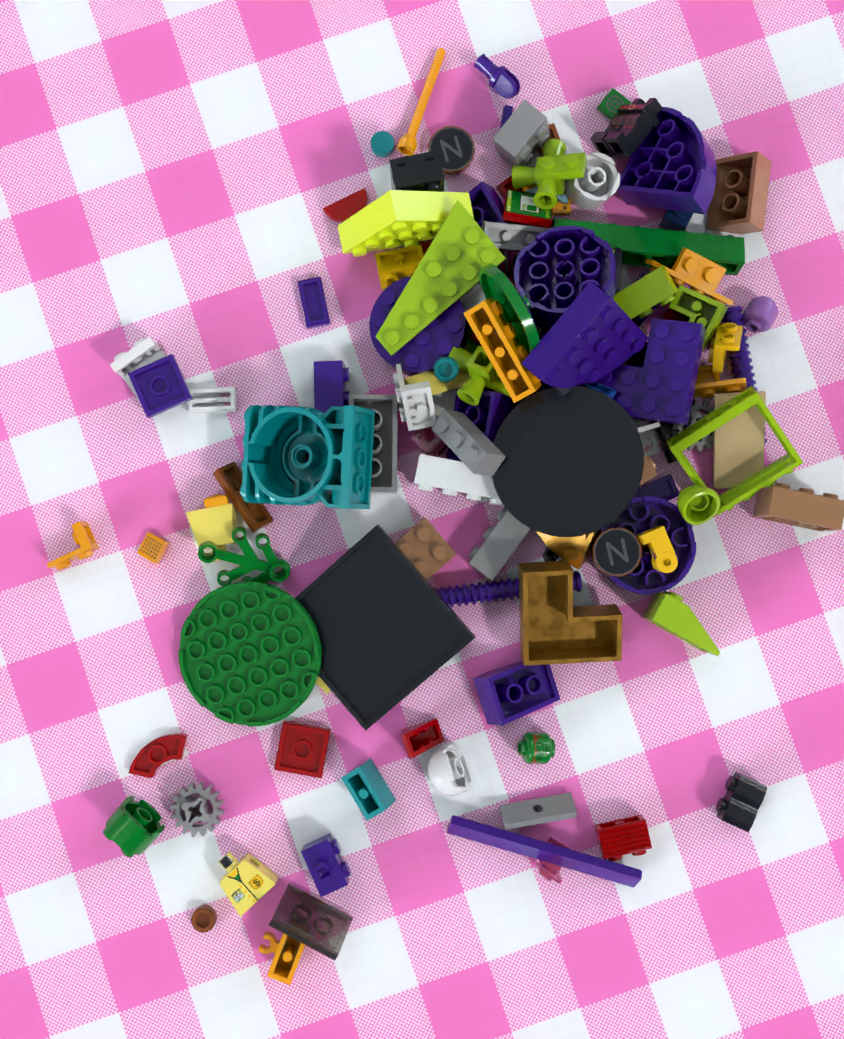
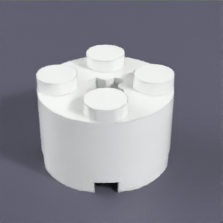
(597, 185)

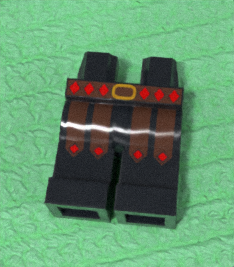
(628, 128)

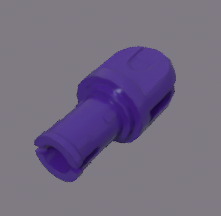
(500, 78)

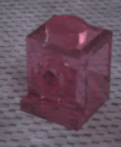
(429, 442)

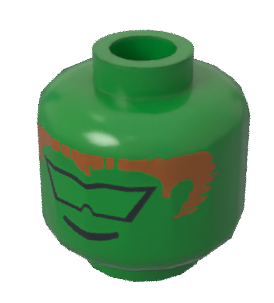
(536, 747)

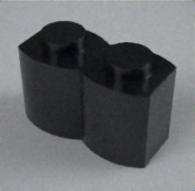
(741, 801)

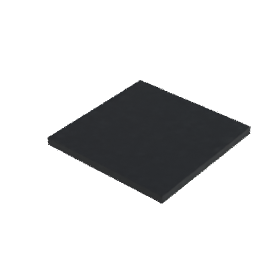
(379, 627)

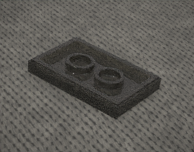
(311, 921)

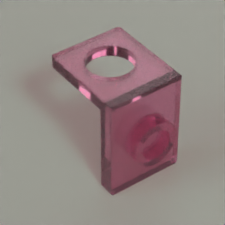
(548, 870)

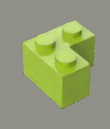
(699, 310)

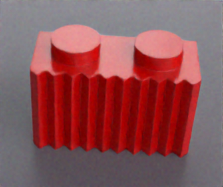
(623, 837)

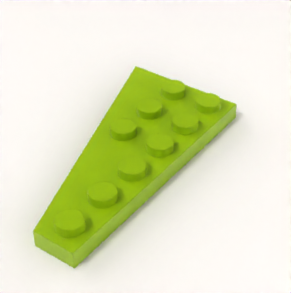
(440, 279)

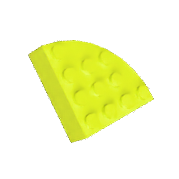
(398, 220)

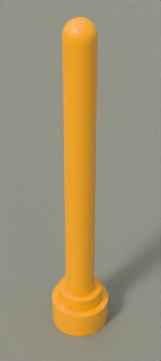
(407, 144)

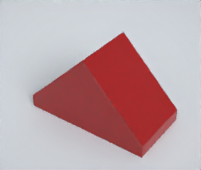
(421, 737)

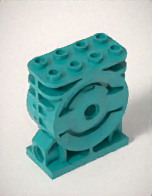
(337, 449)

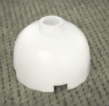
(449, 772)

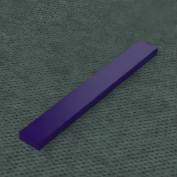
(544, 851)

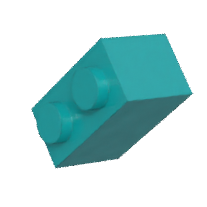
(368, 789)

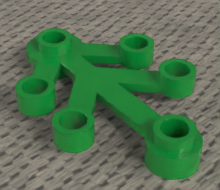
(248, 562)

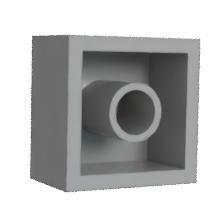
(522, 135)

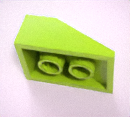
(677, 618)

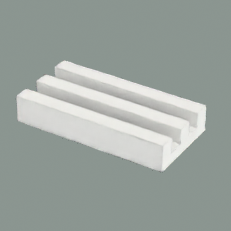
(214, 409)

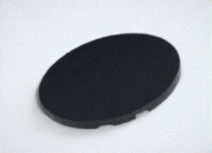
(568, 461)

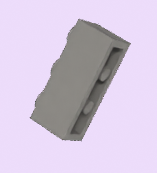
(468, 442)
(498, 544)

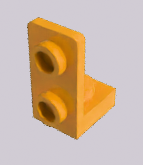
(82, 536)

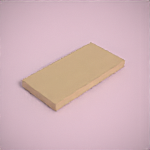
(738, 444)

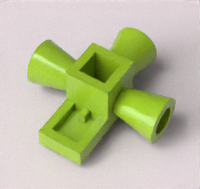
(550, 173)
(480, 372)

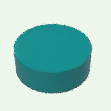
(382, 144)
(446, 369)

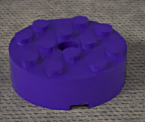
(559, 268)
(430, 344)
(643, 515)

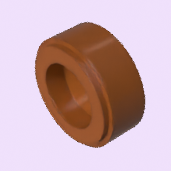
(204, 918)

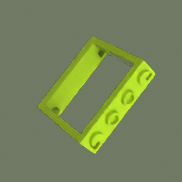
(717, 418)

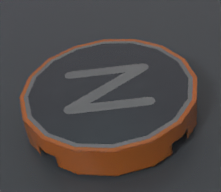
(454, 147)
(616, 551)

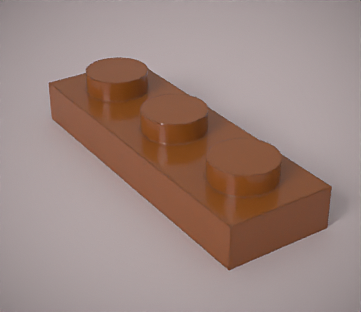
(254, 514)

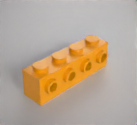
(502, 348)

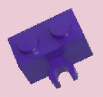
(326, 864)

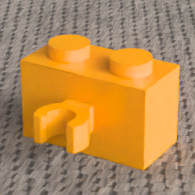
(286, 958)

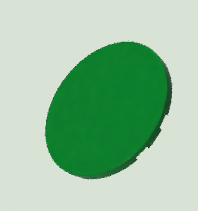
(250, 653)

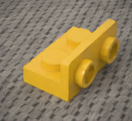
(397, 264)

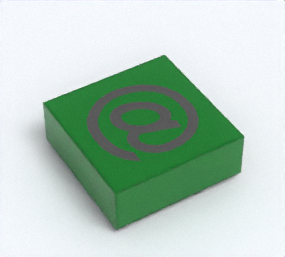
(612, 103)

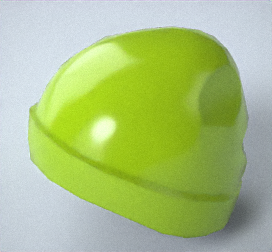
(698, 504)

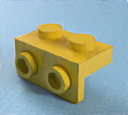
(727, 338)

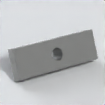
(538, 811)

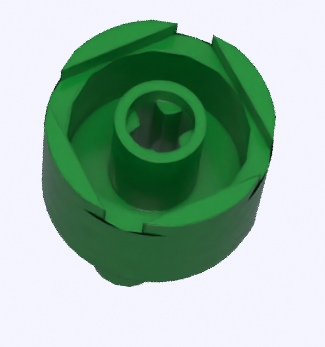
(133, 826)

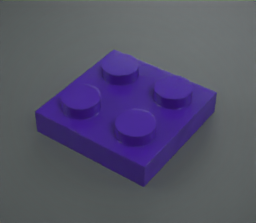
(160, 386)

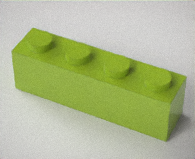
(646, 292)

